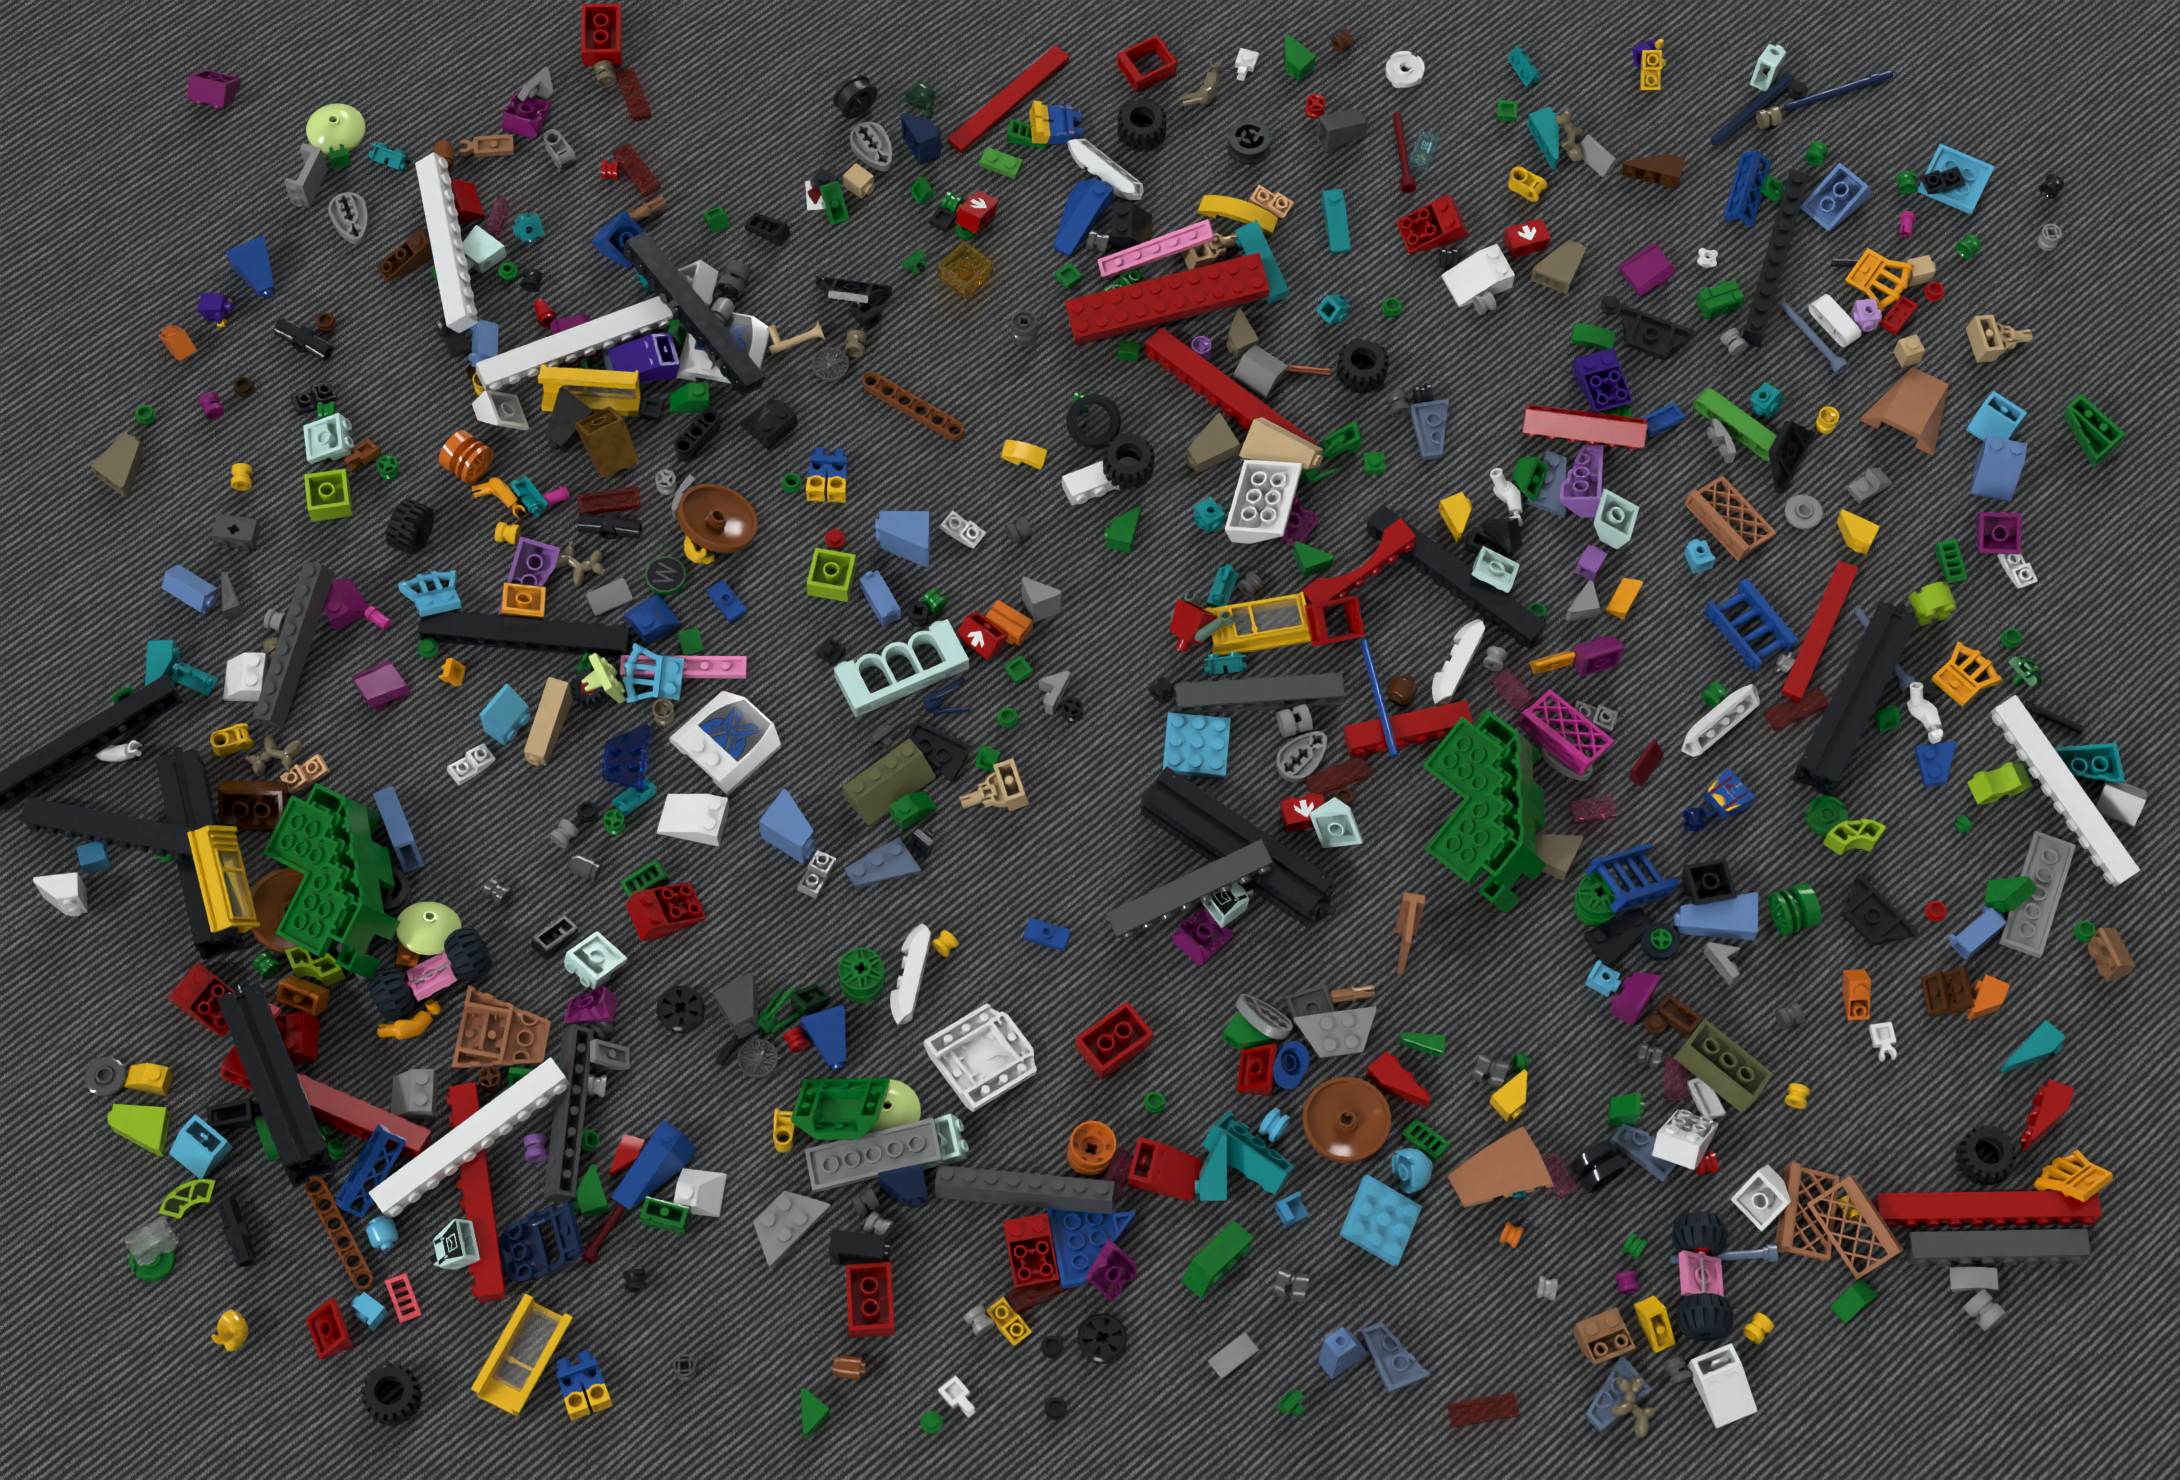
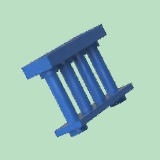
(1759, 608)
(1636, 895)

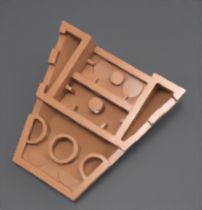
(1913, 407)
(498, 1034)
(1501, 1169)

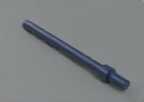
(1872, 79)

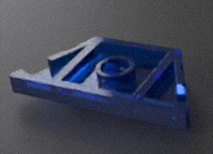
(627, 758)

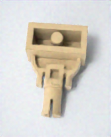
(1208, 252)
(1993, 339)
(1000, 789)

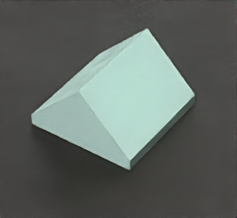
(1335, 824)

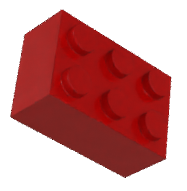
(601, 33)
(1114, 1040)
(870, 1300)

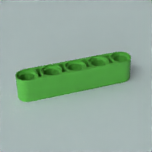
(1736, 422)

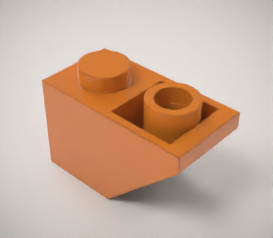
(177, 342)
(1856, 994)
(1988, 997)

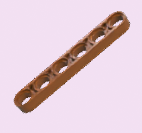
(915, 403)
(339, 1233)

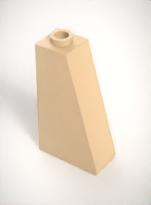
(1273, 443)
(548, 721)

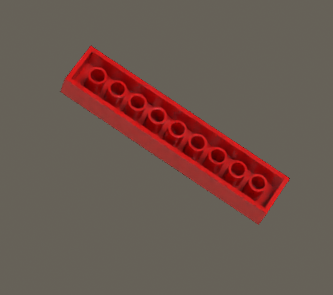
(1167, 298)

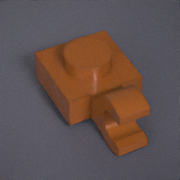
(362, 453)

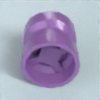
(1202, 347)
(535, 1147)

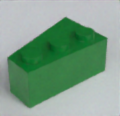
(2093, 430)
(1217, 1258)

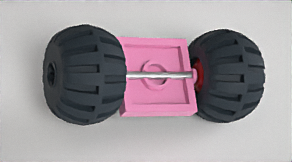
(397, 996)
(1705, 1311)

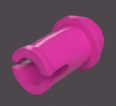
(1907, 219)
(556, 496)
(372, 614)

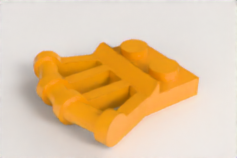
(1868, 271)
(1958, 683)
(2083, 1182)

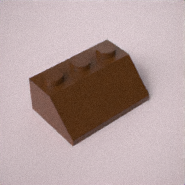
(251, 804)

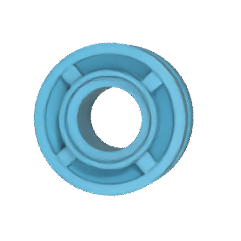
(1274, 1125)

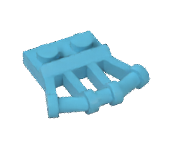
(436, 600)
(667, 676)

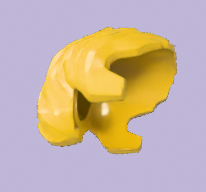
(697, 553)
(231, 1330)

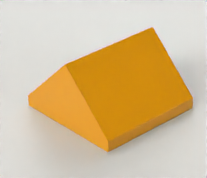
(523, 600)

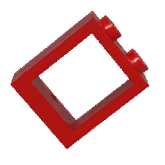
(1139, 82)
(1317, 623)

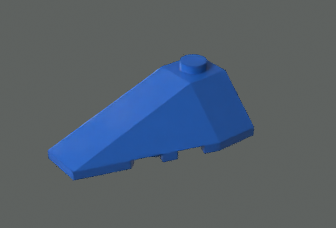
(658, 1161)

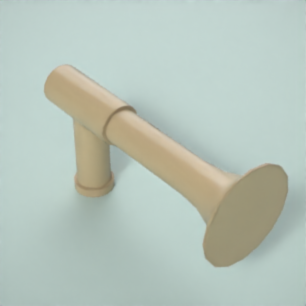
(782, 345)

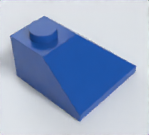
(613, 236)
(652, 619)

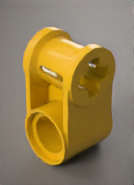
(1527, 184)
(232, 740)
(783, 1127)

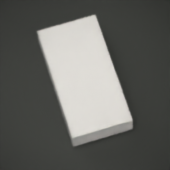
(1705, 1099)

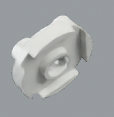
(1404, 79)

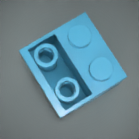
(1997, 418)
(199, 1147)

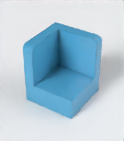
(93, 857)
(1291, 1210)

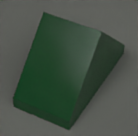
(809, 999)

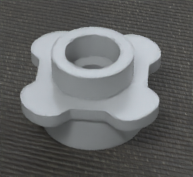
(1785, 662)

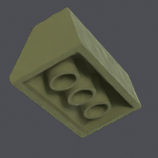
(887, 781)
(1723, 1065)

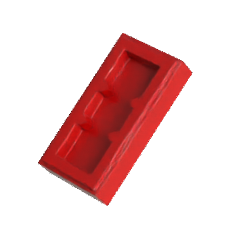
(1898, 315)

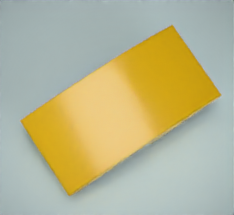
(1651, 70)
(1023, 452)
(1008, 1321)

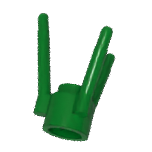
(1312, 474)
(767, 1020)

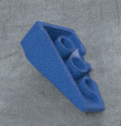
(1082, 211)

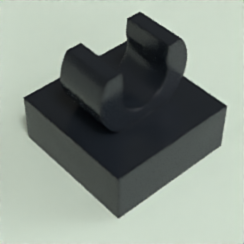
(831, 651)
(922, 842)

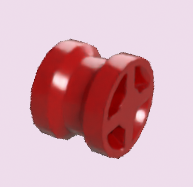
(1312, 102)
(610, 170)
(796, 1039)
(1707, 1164)

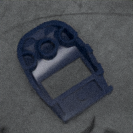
(524, 1249)

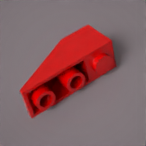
(1393, 1079)

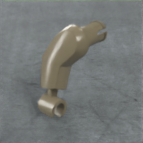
(1208, 89)

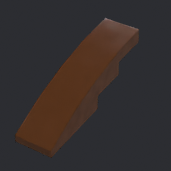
(1679, 1015)

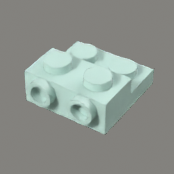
(328, 438)
(1495, 569)
(594, 960)
(950, 1140)

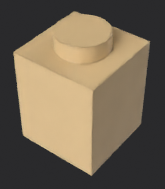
(858, 181)
(1923, 270)
(1909, 351)

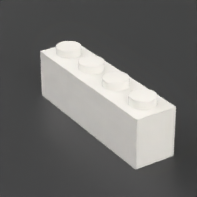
(1090, 482)

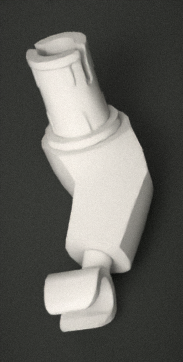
(1507, 493)
(1925, 712)
(120, 752)

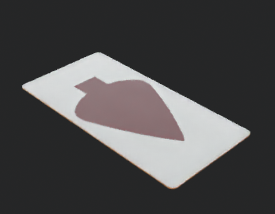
(813, 197)

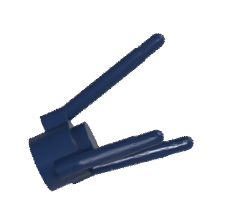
(933, 701)

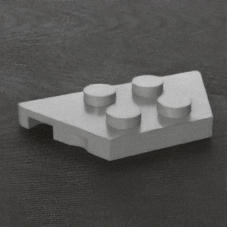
(1338, 1031)
(786, 1223)

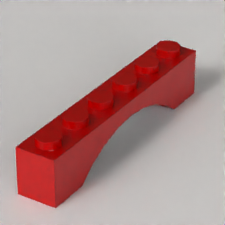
(1395, 541)

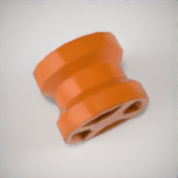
(1511, 1234)

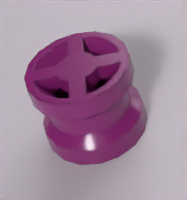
(1627, 1282)

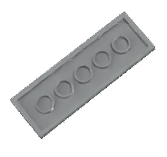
(2047, 867)
(875, 1152)

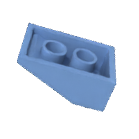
(1836, 198)

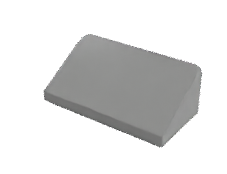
(1597, 156)
(609, 597)

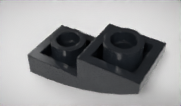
(1942, 182)
(455, 341)
(307, 401)

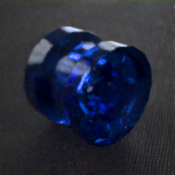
(1693, 819)

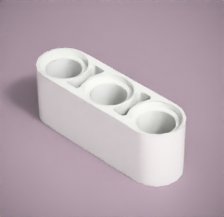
(1834, 320)

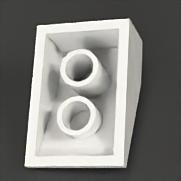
(1478, 274)
(694, 817)

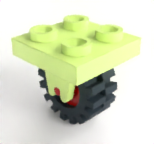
(596, 683)

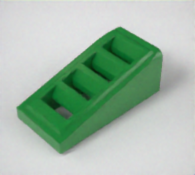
(1018, 138)
(1946, 549)
(647, 869)
(1427, 1043)
(1430, 1134)

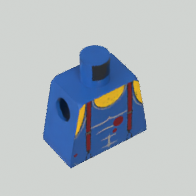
(1727, 796)

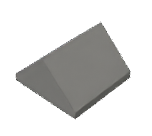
(1259, 371)
(1040, 599)
(2121, 802)

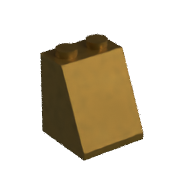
(607, 441)

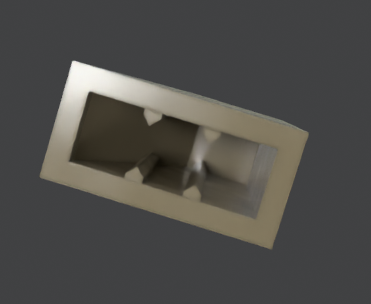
(1560, 267)
(1212, 445)
(120, 463)
(1557, 852)

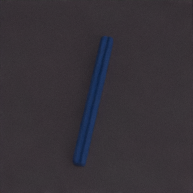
(1751, 110)

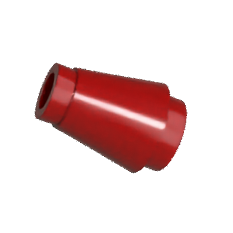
(544, 313)

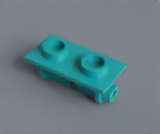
(1523, 67)
(396, 158)
(530, 495)
(1223, 586)
(1216, 663)
(193, 678)
(631, 799)

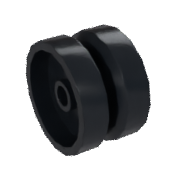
(1598, 1166)

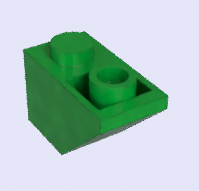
(1244, 1035)
(1625, 1110)

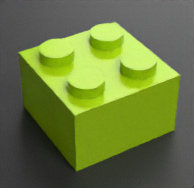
(328, 495)
(831, 574)

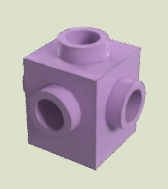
(1866, 314)

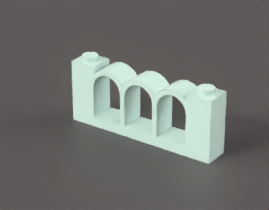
(940, 636)

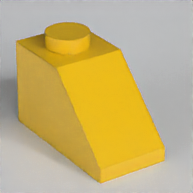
(1456, 513)
(1857, 531)
(149, 1078)
(1511, 1097)
(1655, 1323)

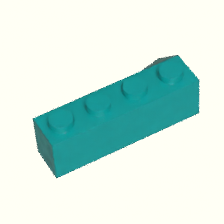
(1253, 241)
(2093, 761)
(1250, 1154)

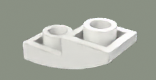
(961, 530)
(2018, 570)
(471, 765)

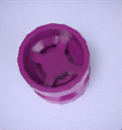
(210, 403)

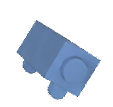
(483, 341)
(189, 588)
(880, 598)
(1978, 933)

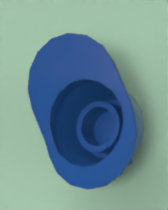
(1290, 1065)

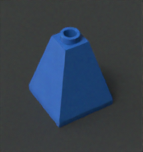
(253, 266)
(827, 1034)

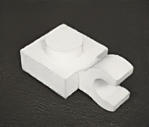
(1245, 62)
(956, 1394)

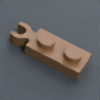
(489, 146)

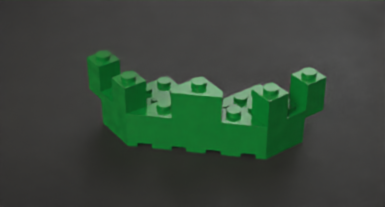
(1500, 807)
(341, 880)

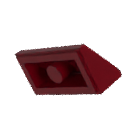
(1646, 763)

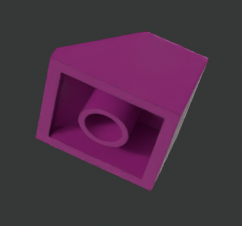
(212, 88)
(1999, 533)
(343, 603)
(1597, 655)
(1634, 997)

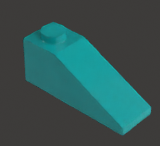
(1546, 133)
(1336, 220)
(160, 659)
(2036, 1048)
(1213, 1174)

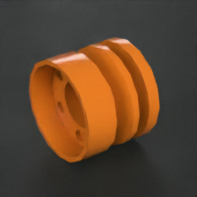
(465, 457)
(1094, 1137)

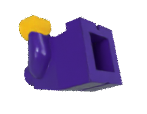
(1647, 45)
(215, 307)

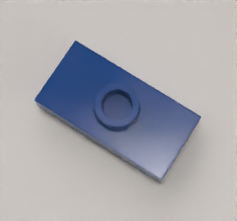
(1663, 419)
(726, 601)
(1047, 934)

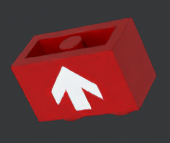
(976, 211)
(1526, 238)
(982, 635)
(1296, 812)

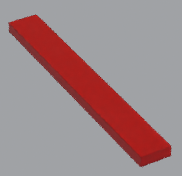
(1008, 99)
(1819, 631)

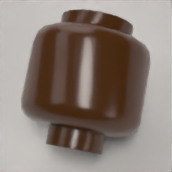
(1402, 690)

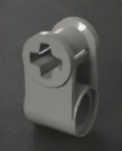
(559, 150)

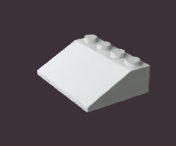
(1262, 500)

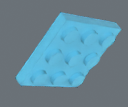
(1975, 174)
(1197, 745)
(1380, 1220)

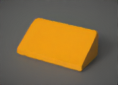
(1624, 597)
(1552, 662)

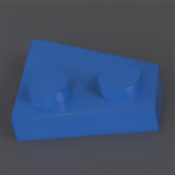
(1935, 762)

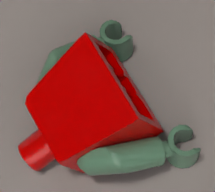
(1195, 623)

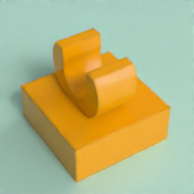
(453, 672)

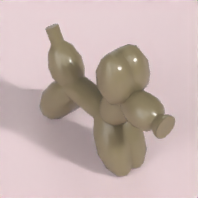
(1572, 149)
(578, 576)
(286, 755)
(1630, 1388)

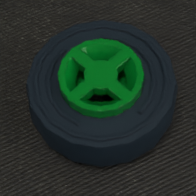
(1665, 936)

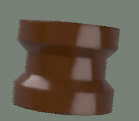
(1342, 41)
(488, 1075)

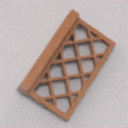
(1719, 524)
(1408, 924)
(1871, 1216)
(1787, 1217)

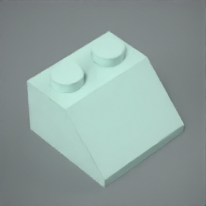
(1615, 519)

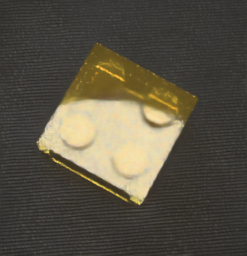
(965, 270)

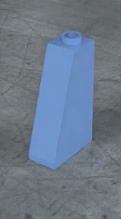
(398, 829)
(1722, 919)
(1340, 1352)

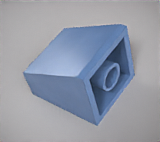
(1998, 468)
(905, 534)
(788, 829)

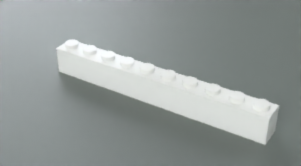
(446, 243)
(573, 343)
(2065, 791)
(469, 1138)

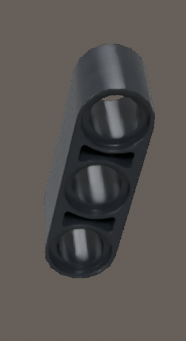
(696, 443)

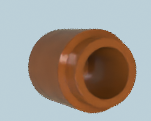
(445, 149)
(849, 1367)

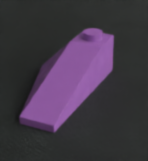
(1584, 482)
(532, 563)

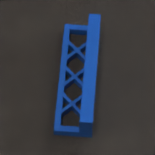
(1744, 184)
(362, 1169)

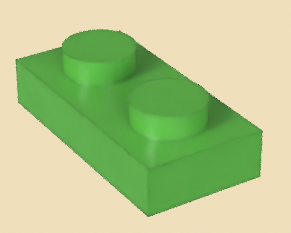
(1001, 163)

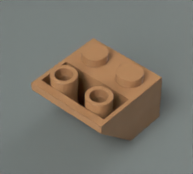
(2110, 954)
(1603, 1337)

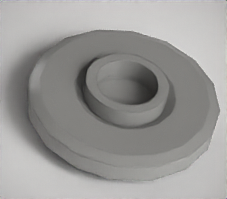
(1803, 512)

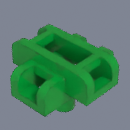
(2026, 672)

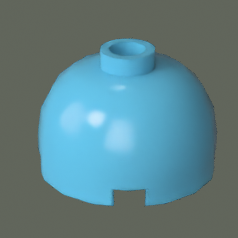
(1412, 1168)

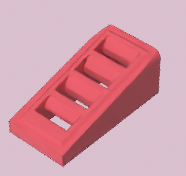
(397, 1280)

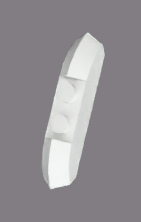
(1099, 164)
(1447, 681)
(1720, 720)
(905, 997)

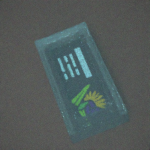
(1423, 150)

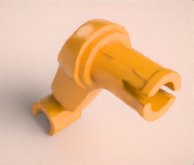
(502, 491)
(410, 1028)

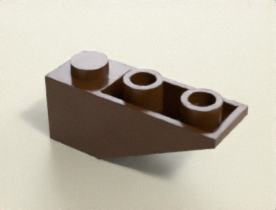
(1656, 169)
(408, 256)

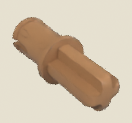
(648, 209)
(1352, 994)

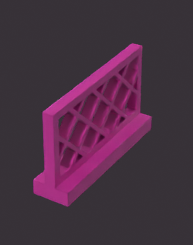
(1555, 740)

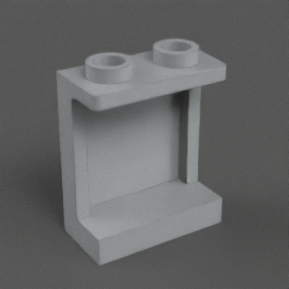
(306, 186)

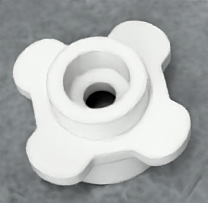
(1707, 262)

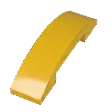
(1237, 210)

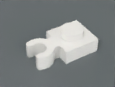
(1883, 1037)

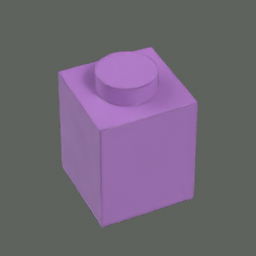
(1591, 562)

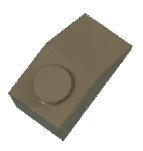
(1241, 335)

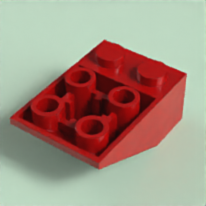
(1433, 225)
(664, 910)
(198, 996)
(300, 1035)
(2049, 1107)
(1163, 1170)
(1030, 1250)

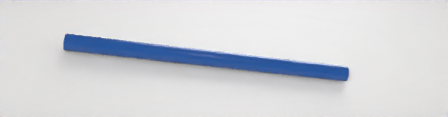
(1379, 699)

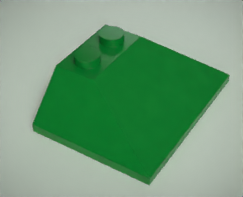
(839, 1107)

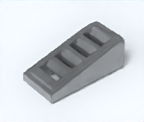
(230, 604)

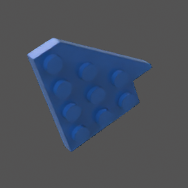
(1080, 1238)

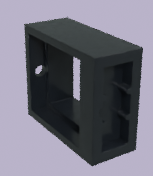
(858, 1248)

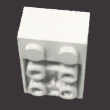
(1684, 1138)
(1722, 1385)

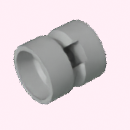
(1287, 723)
(1984, 1310)

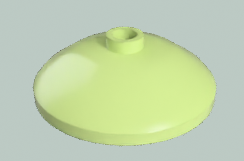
(347, 129)
(426, 927)
(904, 1107)

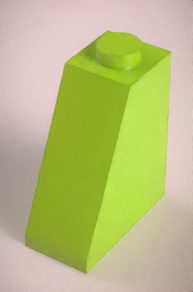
(142, 1125)

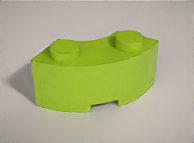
(1992, 785)
(1854, 834)
(308, 964)
(187, 1195)

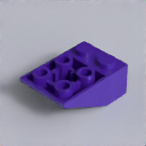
(651, 355)
(1602, 380)

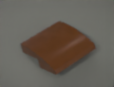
(1947, 992)

